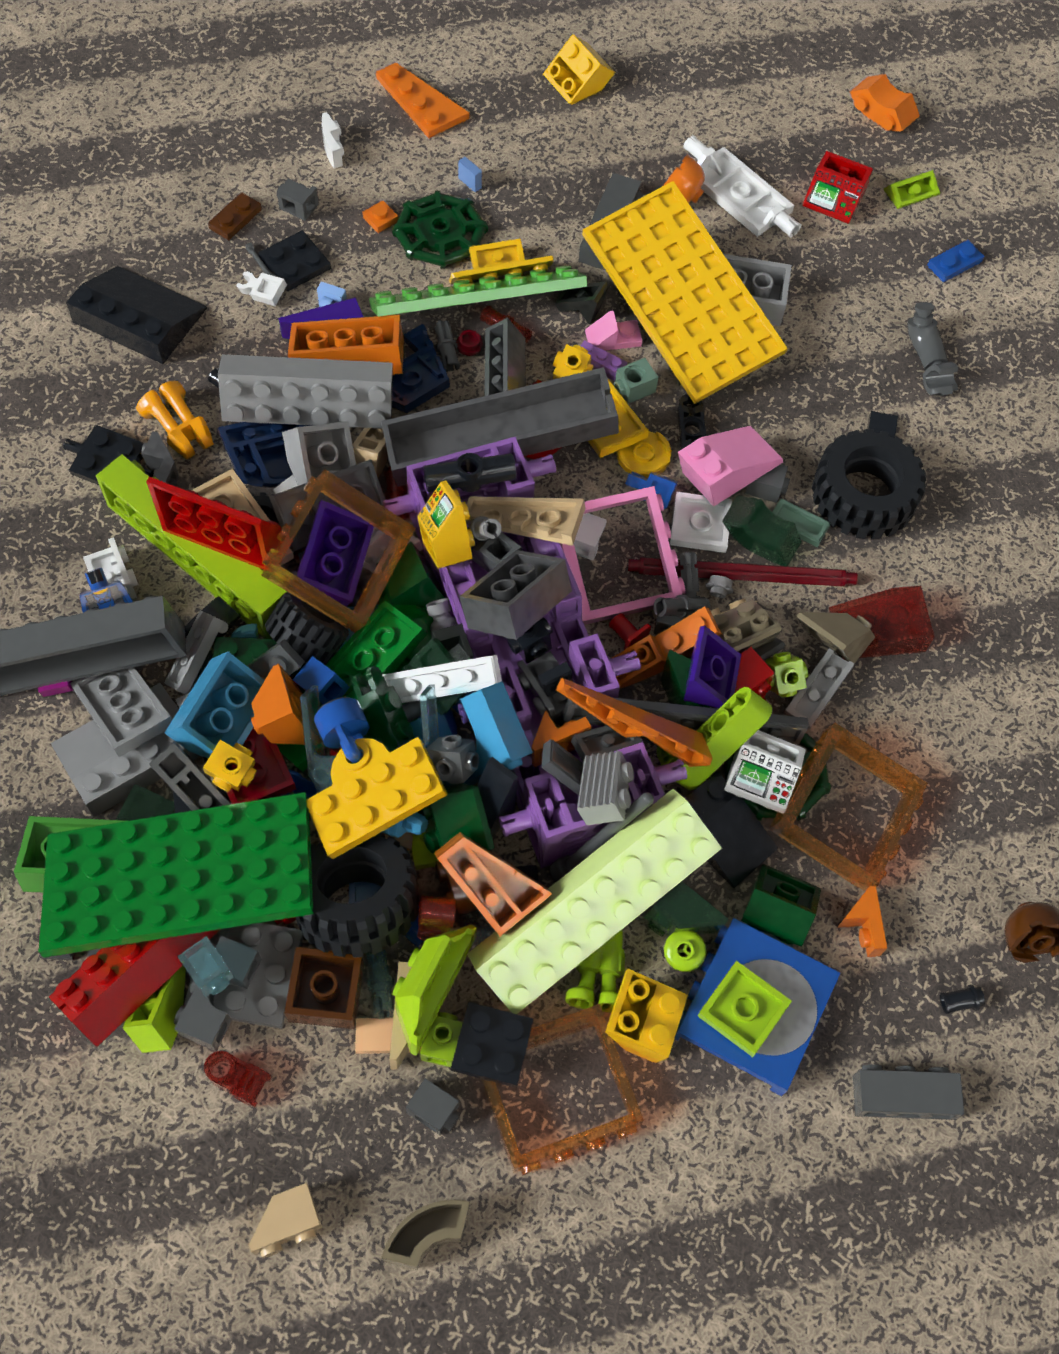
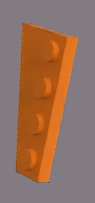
(423, 103)

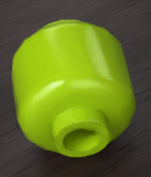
(694, 959)

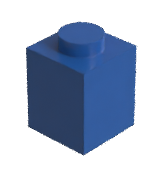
(329, 683)

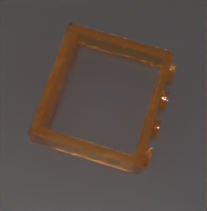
(367, 510)
(878, 764)
(592, 1138)

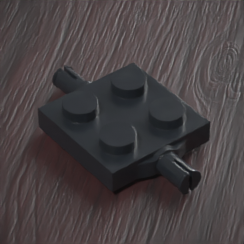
(100, 450)

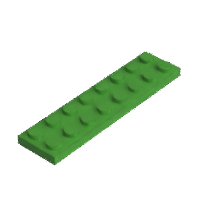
(485, 290)

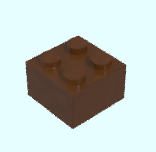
(324, 989)

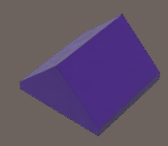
(712, 670)

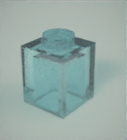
(206, 967)

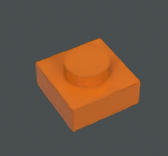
(380, 216)

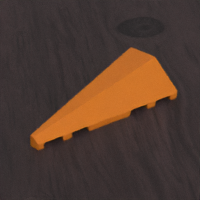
(635, 722)

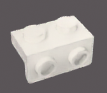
(112, 563)

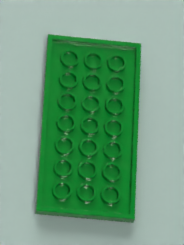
(176, 875)

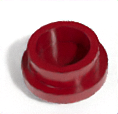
(469, 343)

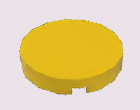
(646, 456)

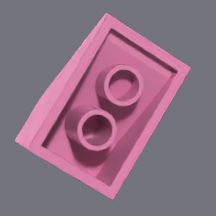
(727, 462)

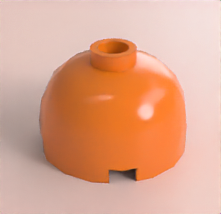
(688, 179)

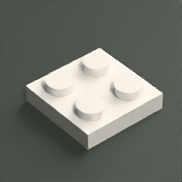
(698, 523)

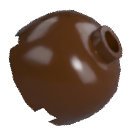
(1035, 926)

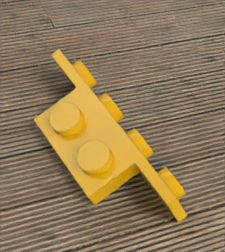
(499, 259)

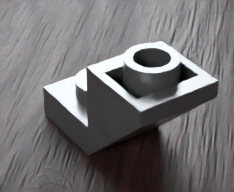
(159, 459)

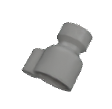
(440, 612)

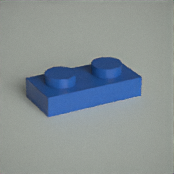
(955, 261)

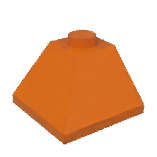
(279, 709)

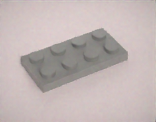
(122, 708)

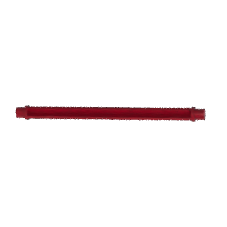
(752, 572)

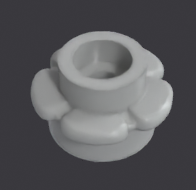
(719, 586)

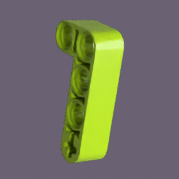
(725, 733)

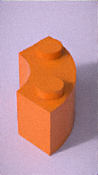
(885, 103)

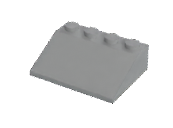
(99, 772)

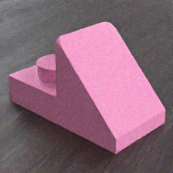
(614, 335)

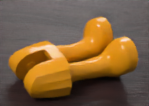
(178, 435)

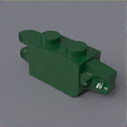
(382, 709)

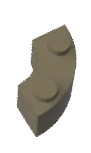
(424, 1230)

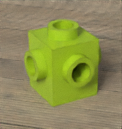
(789, 674)

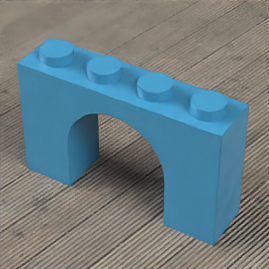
(495, 728)

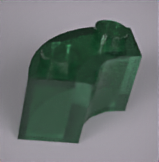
(762, 530)

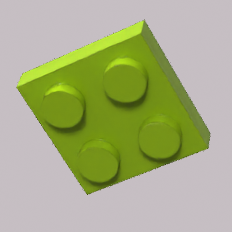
(744, 1008)

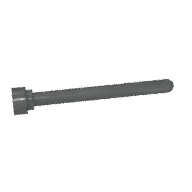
(565, 864)

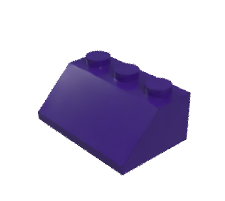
(335, 552)

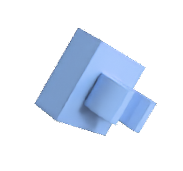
(330, 294)

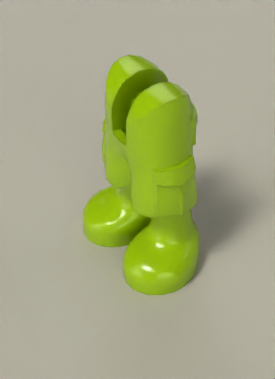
(607, 961)

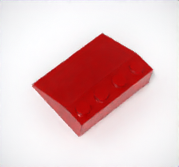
(213, 523)

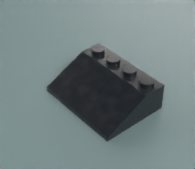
(134, 312)

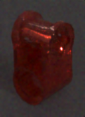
(435, 916)
(242, 1081)

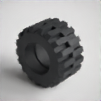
(306, 629)

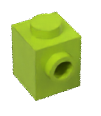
(441, 1040)

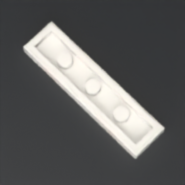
(448, 678)

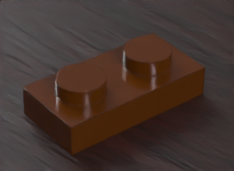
(235, 216)

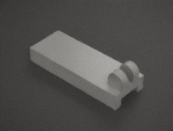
(197, 647)
(820, 687)

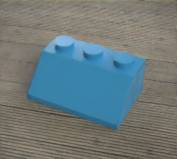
(217, 707)

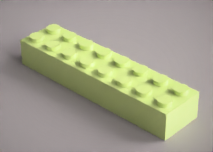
(595, 901)

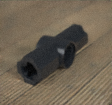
(482, 471)

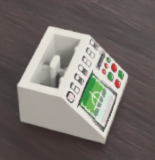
(765, 771)

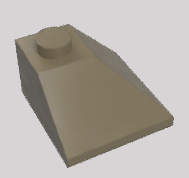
(839, 632)

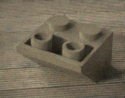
(747, 626)

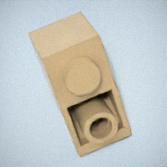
(286, 1218)

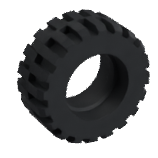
(878, 456)
(368, 923)

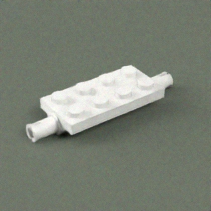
(742, 190)

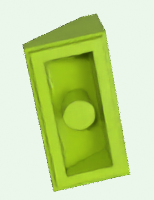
(913, 189)

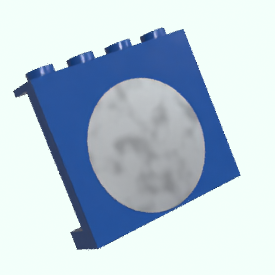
(785, 969)

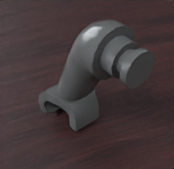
(930, 348)

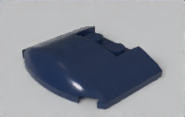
(258, 452)

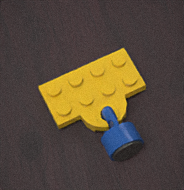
(369, 782)

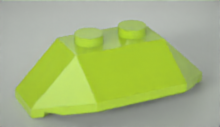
(429, 982)

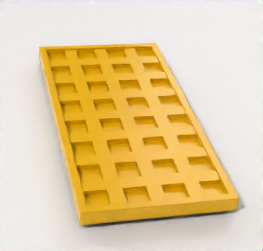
(684, 292)

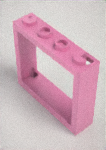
(668, 556)

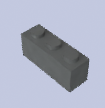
(908, 1093)

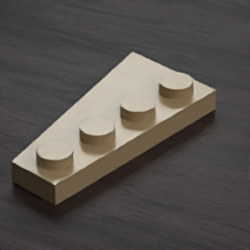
(536, 518)

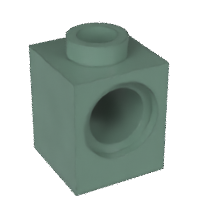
(636, 380)

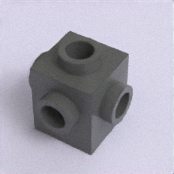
(454, 758)

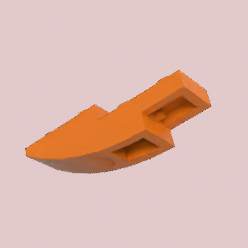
(654, 650)

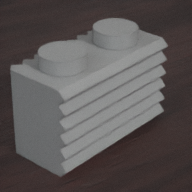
(605, 788)

